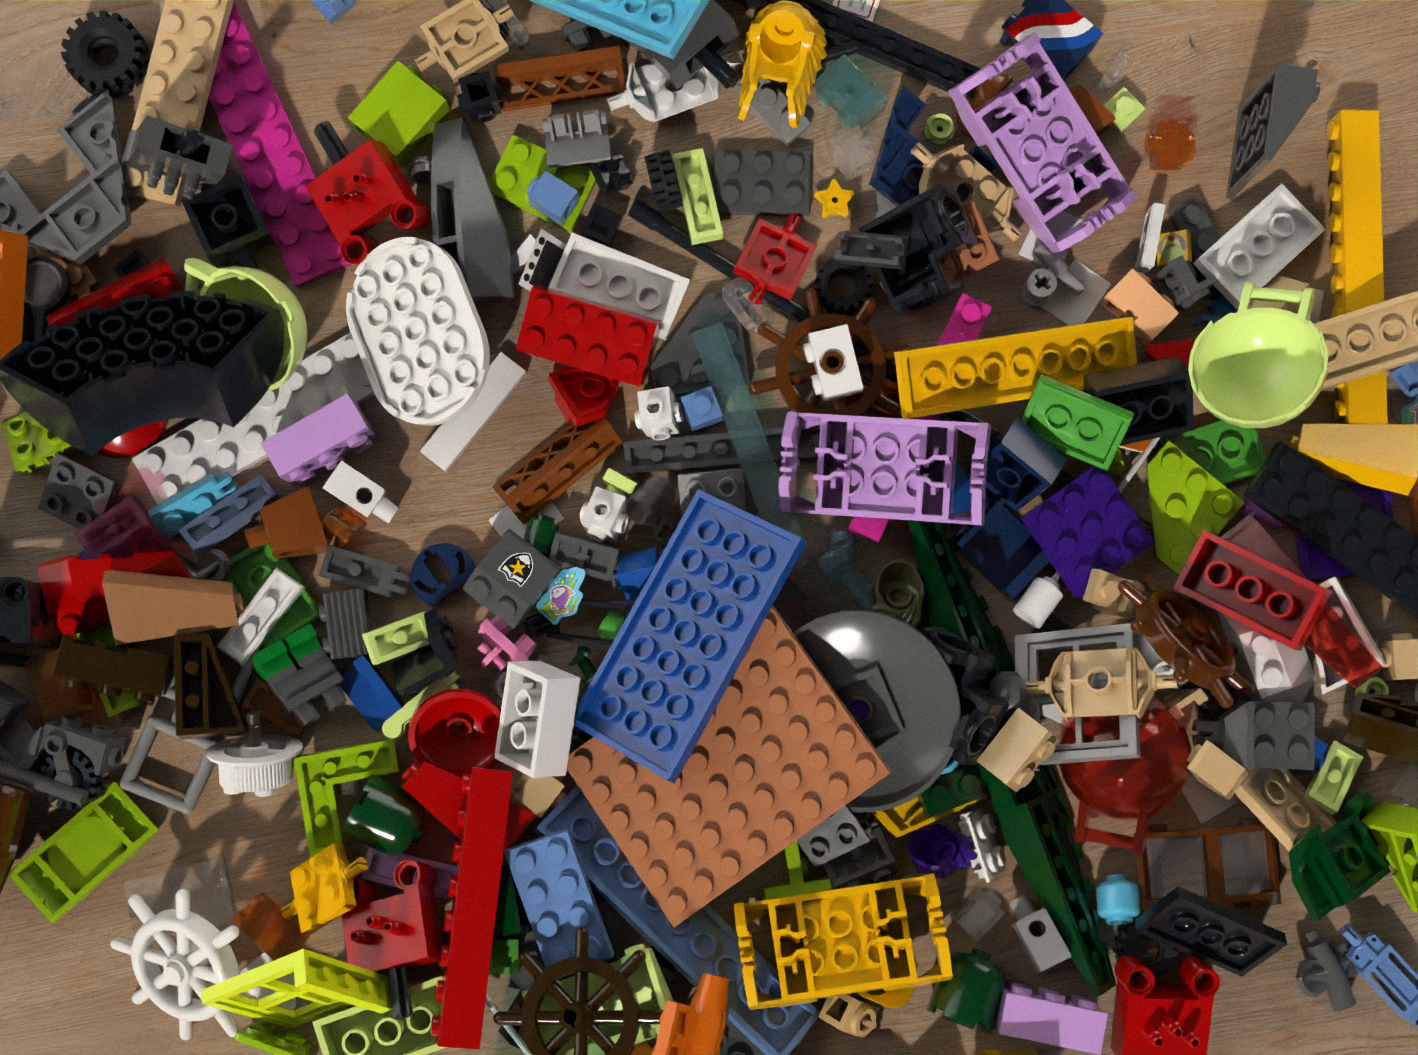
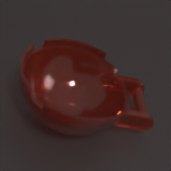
(1128, 786)

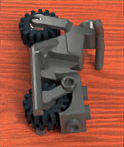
(71, 772)

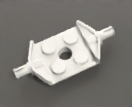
(653, 101)

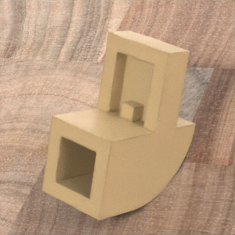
(1105, 597)

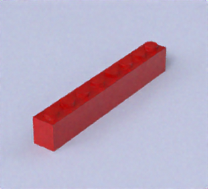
(473, 908)

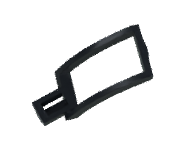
(553, 631)

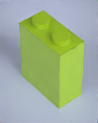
(400, 111)

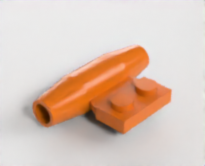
(696, 1026)

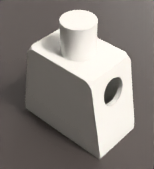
(347, 483)

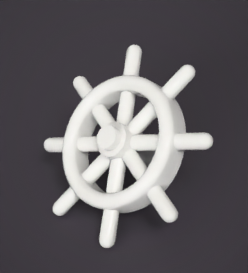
(183, 962)

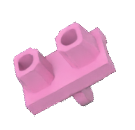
(494, 634)

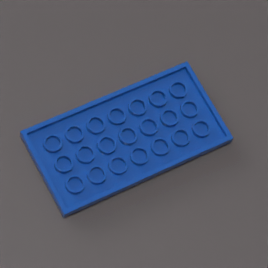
(687, 634)

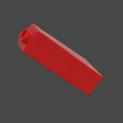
(441, 796)

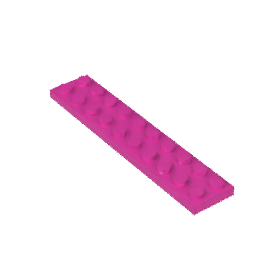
(271, 157)

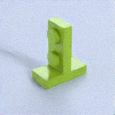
(796, 868)

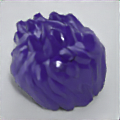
(940, 850)

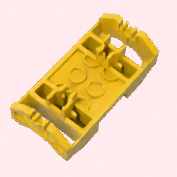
(842, 941)

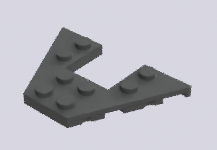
(94, 208)

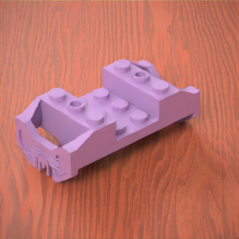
(1043, 144)
(884, 467)

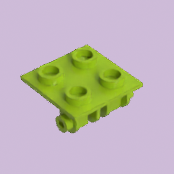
(31, 443)

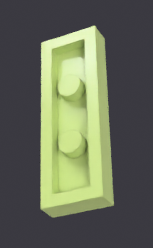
(697, 196)

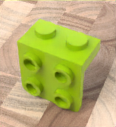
(262, 1036)

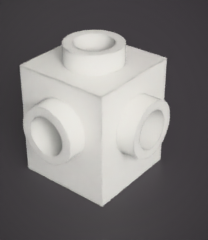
(658, 413)
(604, 515)

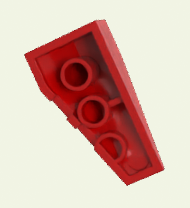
(75, 587)

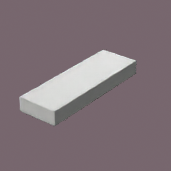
(261, 617)

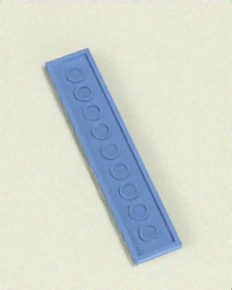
(694, 946)

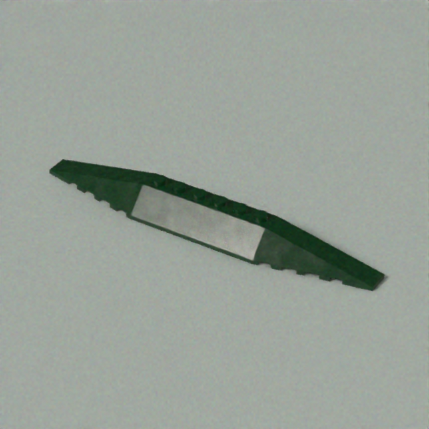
(1038, 815)

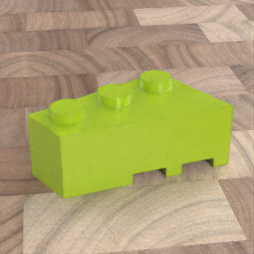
(1397, 836)

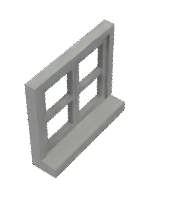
(1027, 665)

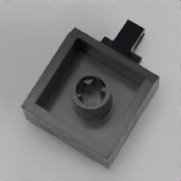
(231, 241)

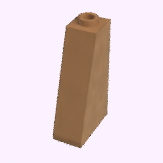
(166, 606)

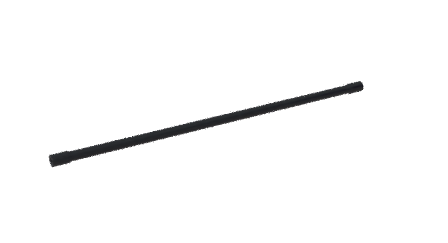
(655, 221)

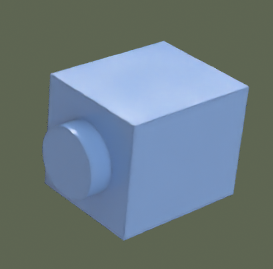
(552, 197)
(701, 409)

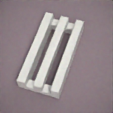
(1149, 238)

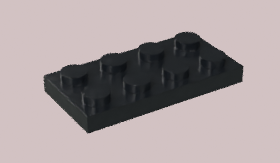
(1210, 931)

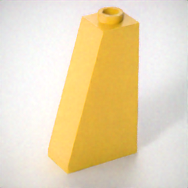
(1363, 453)

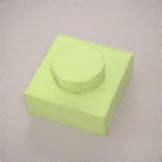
(1124, 108)
(618, 483)

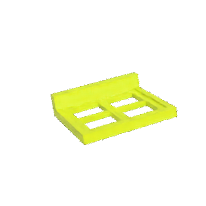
(317, 978)

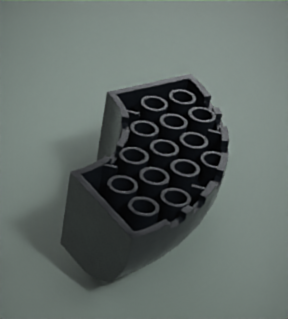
(147, 365)

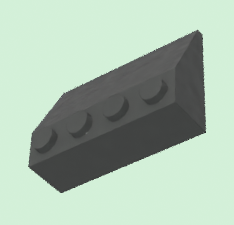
(1268, 120)

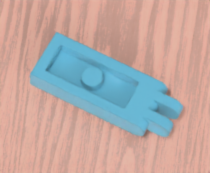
(191, 502)

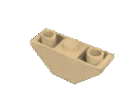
(1216, 769)

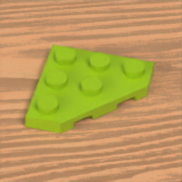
(1183, 504)

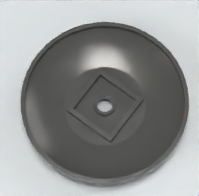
(907, 691)

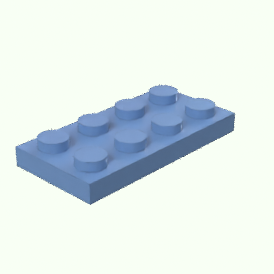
(557, 897)

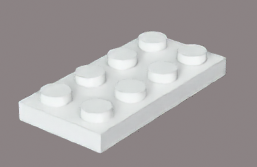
(1259, 244)
(619, 281)

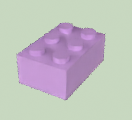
(319, 441)
(1051, 1018)

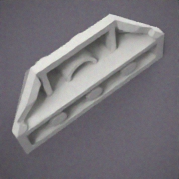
(1268, 665)

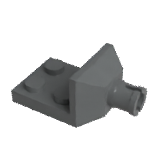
(1264, 734)

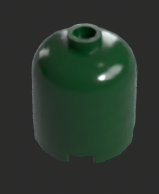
(385, 818)
(972, 992)

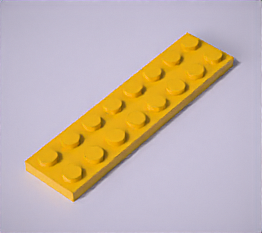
(1009, 365)

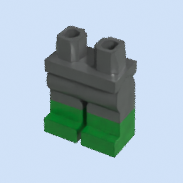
(300, 675)

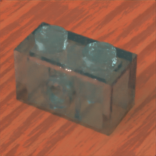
(850, 94)

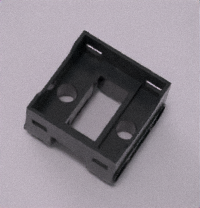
(25, 614)

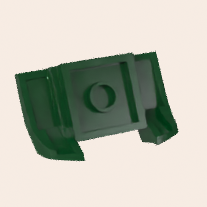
(1339, 862)

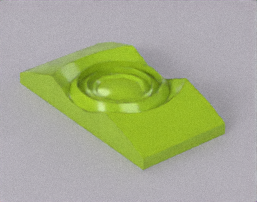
(83, 853)

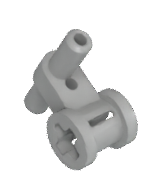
(1043, 282)

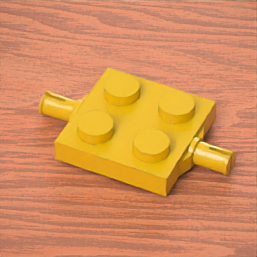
(323, 888)

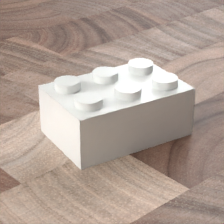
(537, 718)

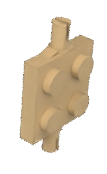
(464, 38)

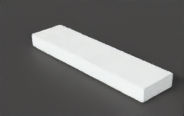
(455, 435)

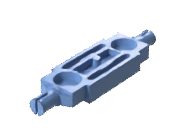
(1371, 956)

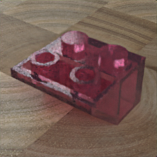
(123, 532)

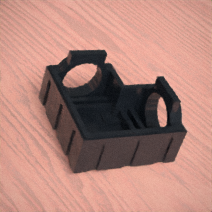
(936, 234)
(979, 709)

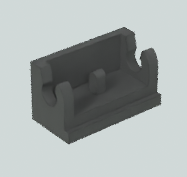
(872, 250)
(580, 551)

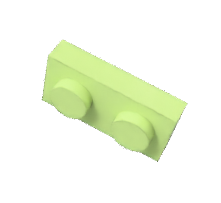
(396, 638)
(1333, 778)

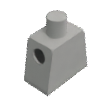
(1045, 949)

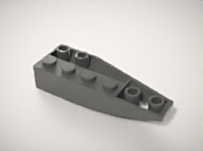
(467, 214)

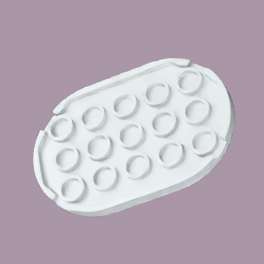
(417, 331)

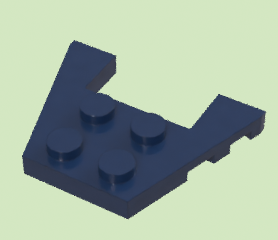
(896, 169)

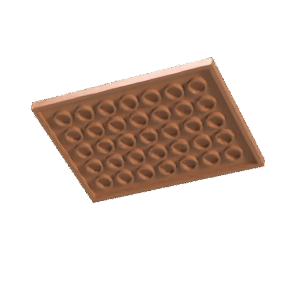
(758, 779)

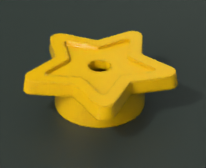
(840, 207)

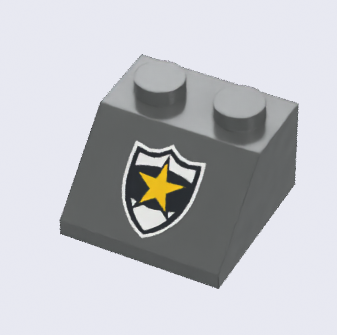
(511, 578)

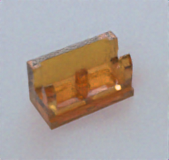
(268, 929)

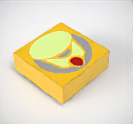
(1173, 245)

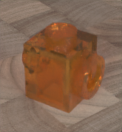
(1170, 145)

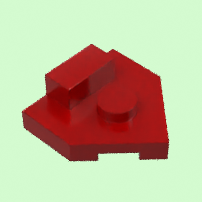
(582, 394)

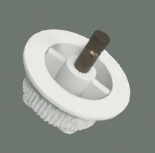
(255, 760)

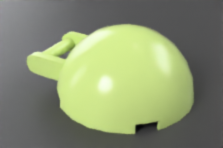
(262, 287)
(1260, 361)

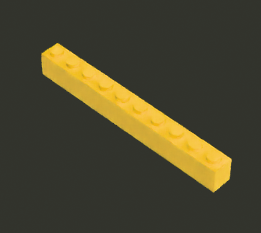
(1357, 246)

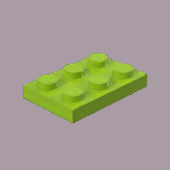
(524, 162)

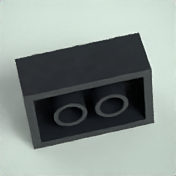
(1155, 393)

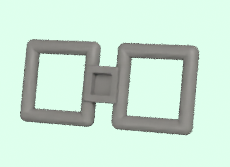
(154, 723)

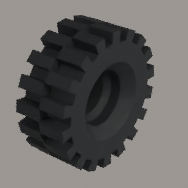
(94, 35)

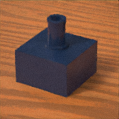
(1020, 464)

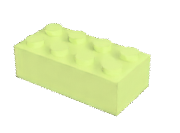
(373, 1033)

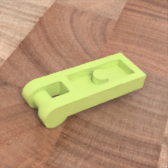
(396, 725)

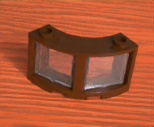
(1219, 863)

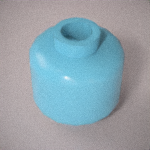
(1118, 900)

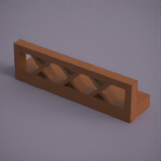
(560, 67)
(559, 469)

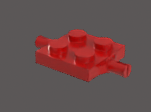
(774, 258)

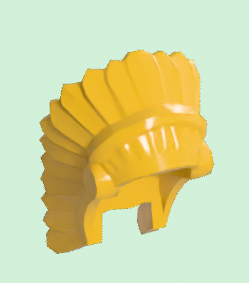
(783, 47)

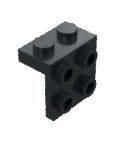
(431, 661)

